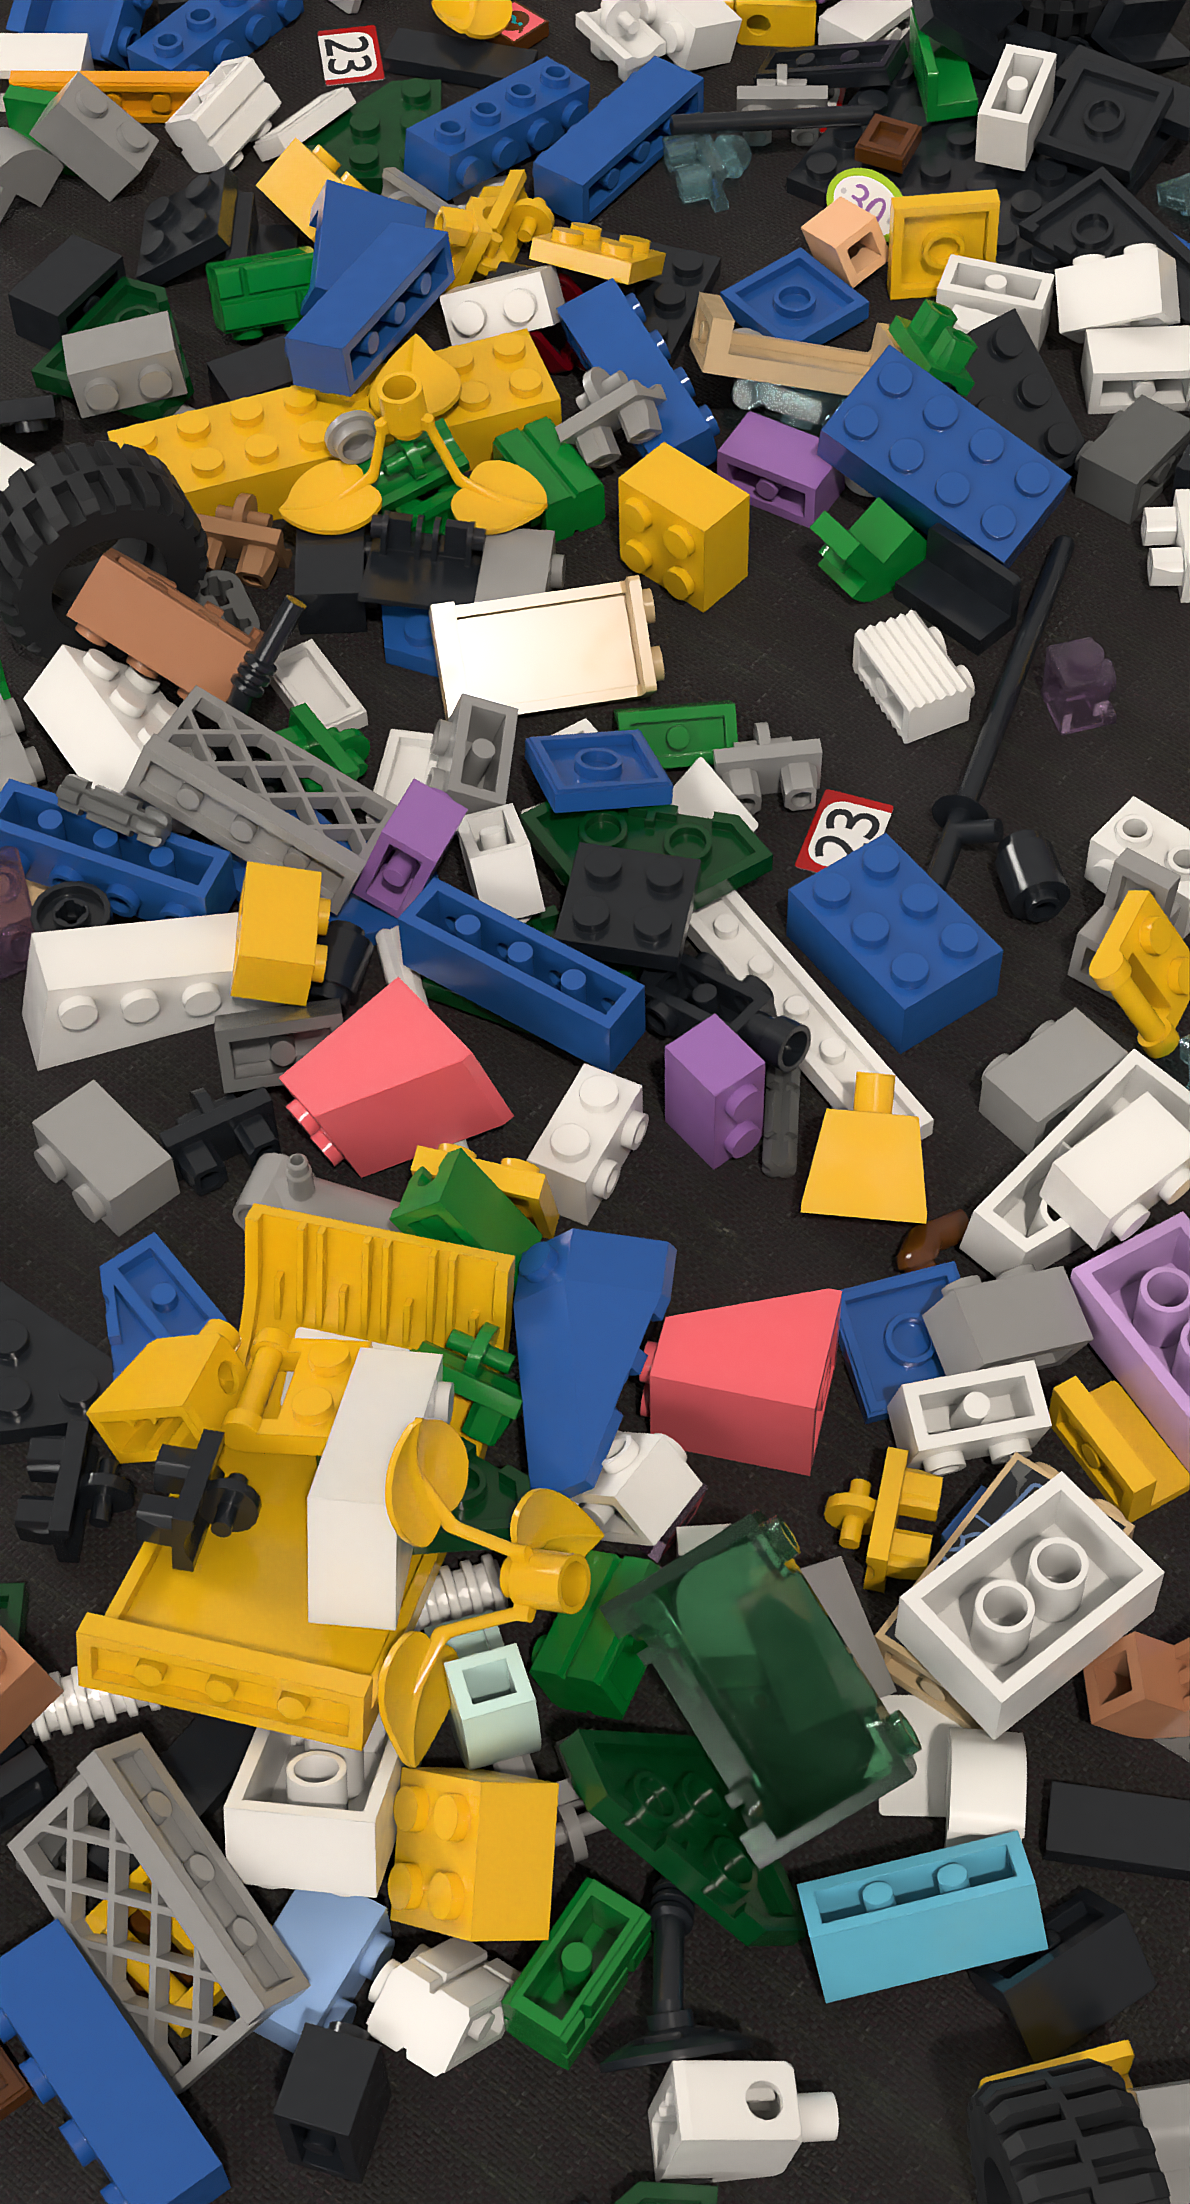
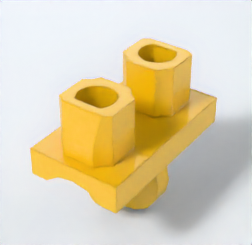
(515, 214)
(472, 242)
(901, 1492)

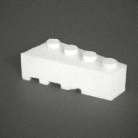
(128, 984)
(1014, 1221)
(353, 1551)

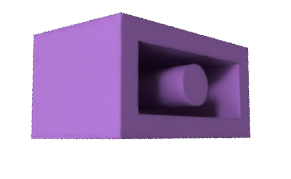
(779, 469)
(409, 848)
(714, 1092)

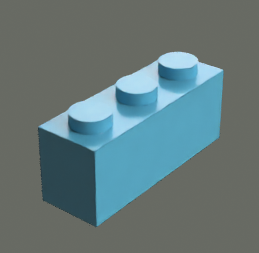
(923, 1916)

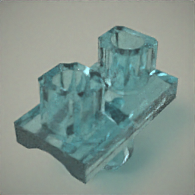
(705, 164)

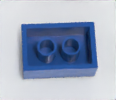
(893, 942)

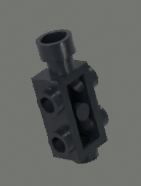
(702, 988)

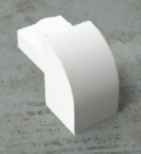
(984, 1785)

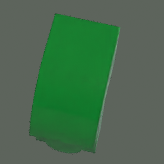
(871, 552)

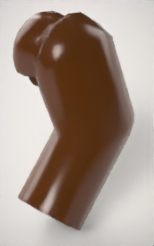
(927, 1240)

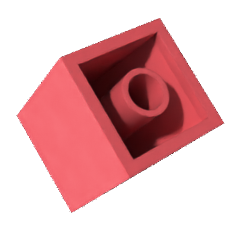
(391, 1084)
(746, 1379)

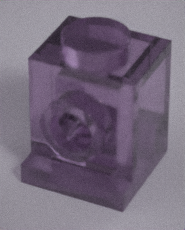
(1078, 686)

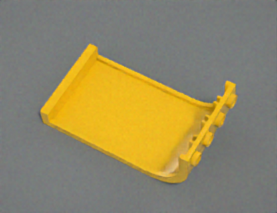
(237, 1627)

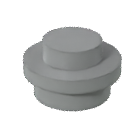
(351, 436)

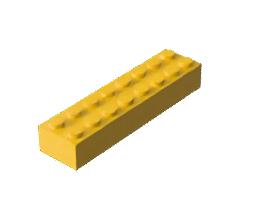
(278, 435)

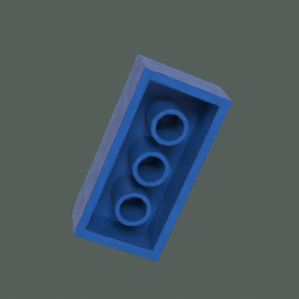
(941, 459)

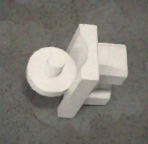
(621, 35)
(1169, 527)

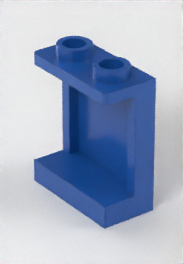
(109, 23)
(345, 226)

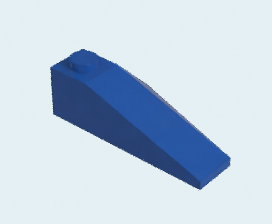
(578, 1339)

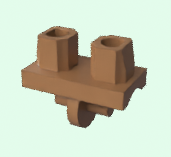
(247, 536)

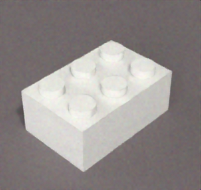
(100, 716)
(1028, 1604)
(313, 1813)

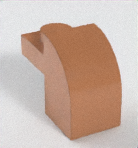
(1141, 1688)

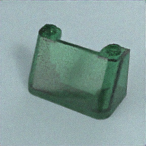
(766, 1684)

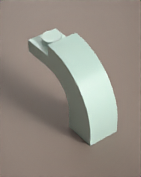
(490, 1698)

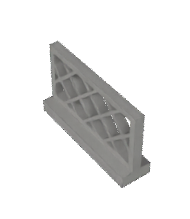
(251, 819)
(188, 1883)

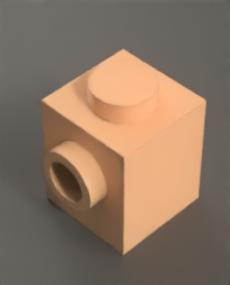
(847, 241)

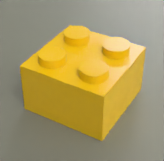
(683, 526)
(474, 1853)

